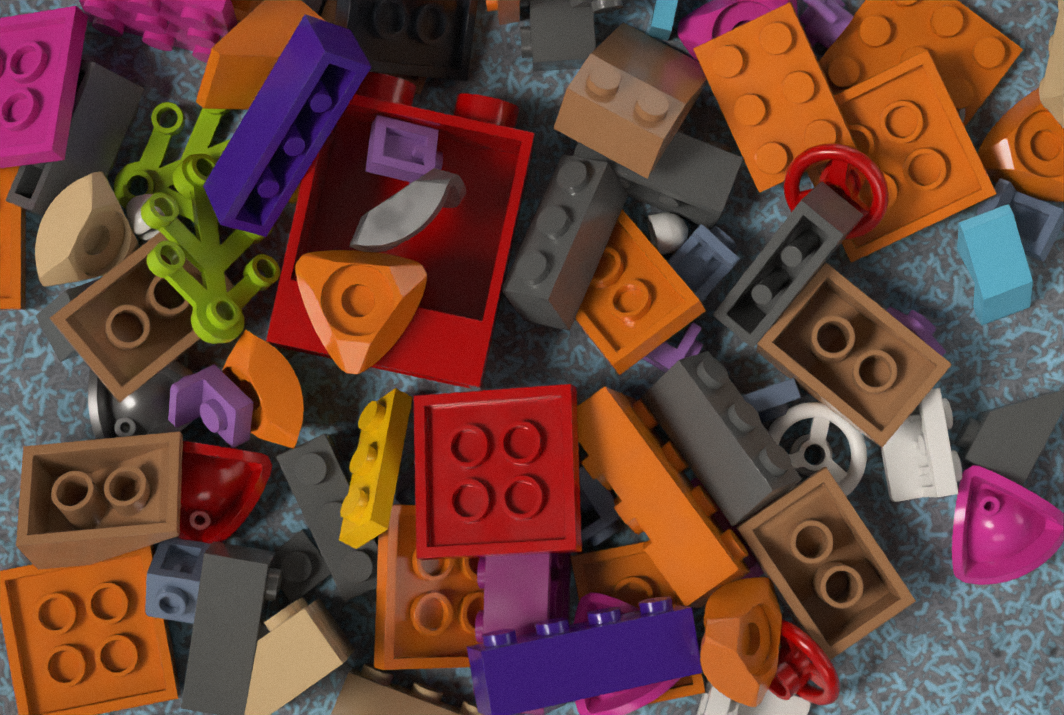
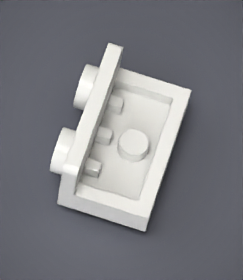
(920, 455)

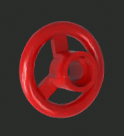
(847, 170)
(796, 669)

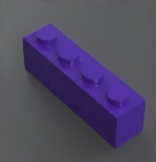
(286, 125)
(583, 658)

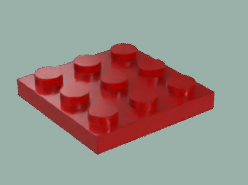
(497, 473)

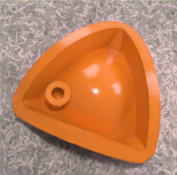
(1027, 150)
(359, 302)
(271, 385)
(742, 639)

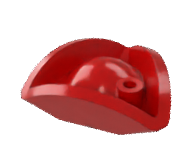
(219, 490)

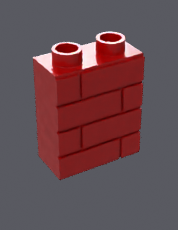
(460, 250)

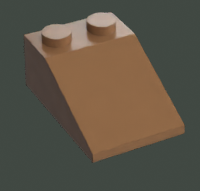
(630, 98)
(130, 322)
(852, 355)
(98, 498)
(825, 564)

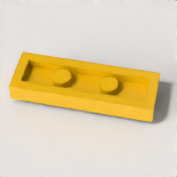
(375, 469)

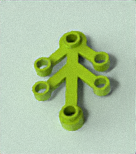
(150, 164)
(216, 313)

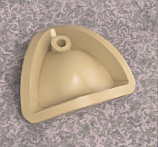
(82, 233)

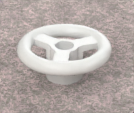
(821, 418)

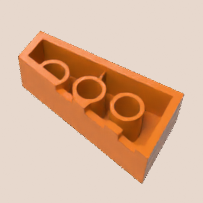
(658, 496)

